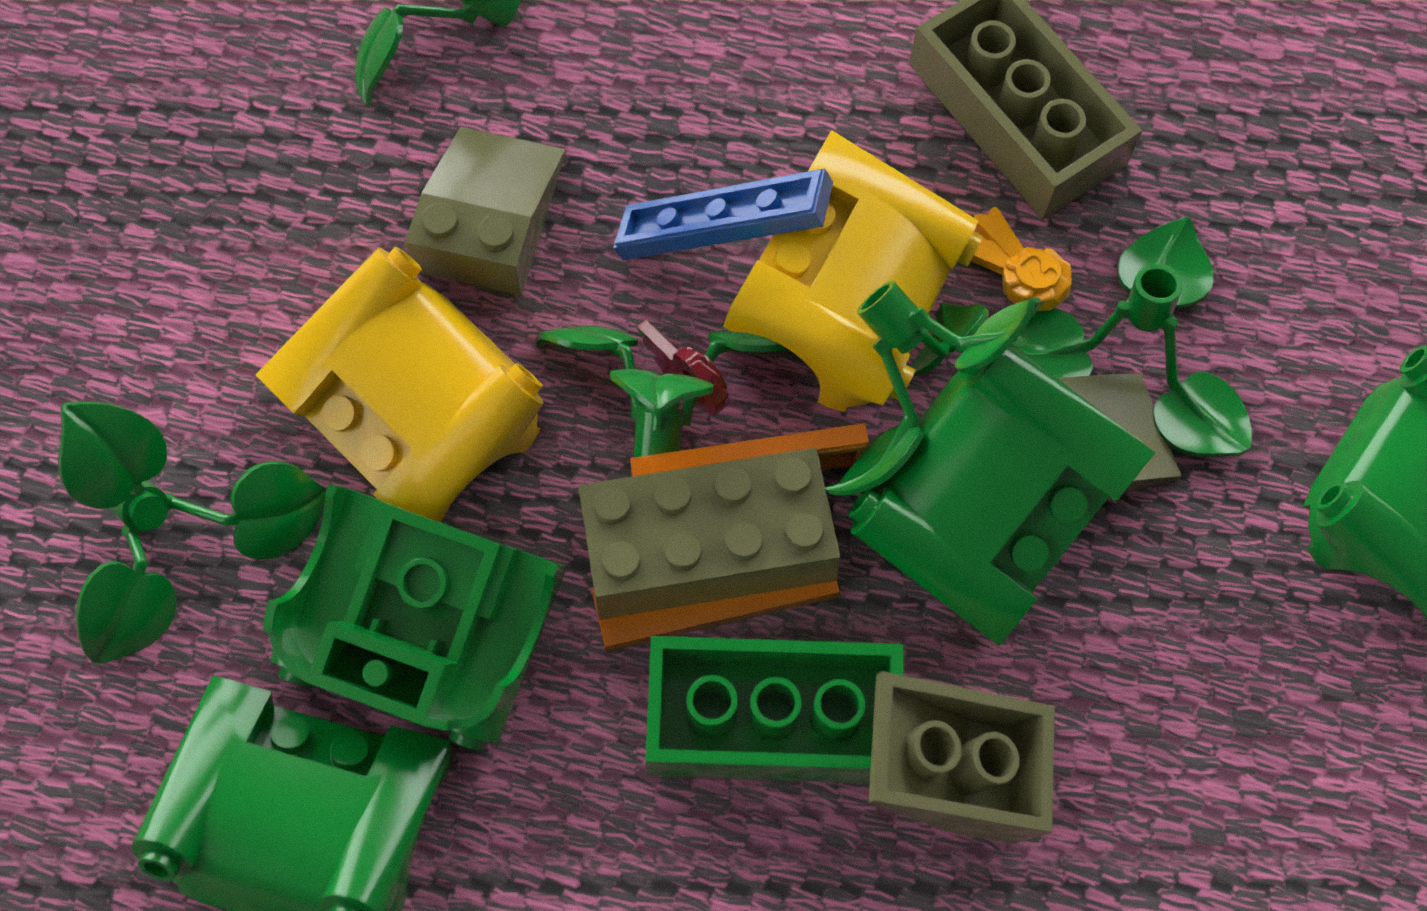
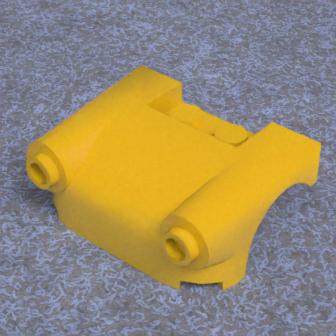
(816, 278)
(405, 386)

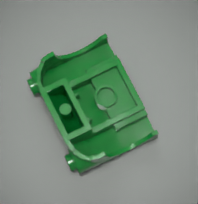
(1373, 488)
(997, 489)
(413, 617)
(288, 808)

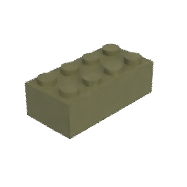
(1024, 99)
(709, 533)

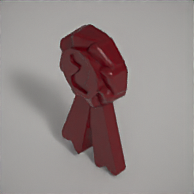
(686, 362)

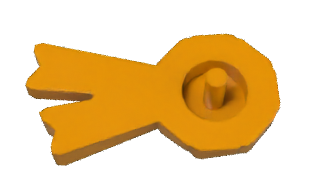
(1025, 270)

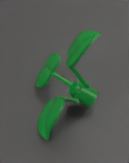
(386, 32)
(1161, 274)
(903, 327)
(659, 419)
(107, 464)

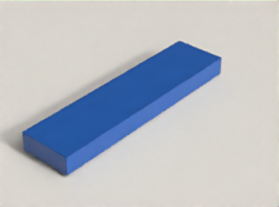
(724, 215)

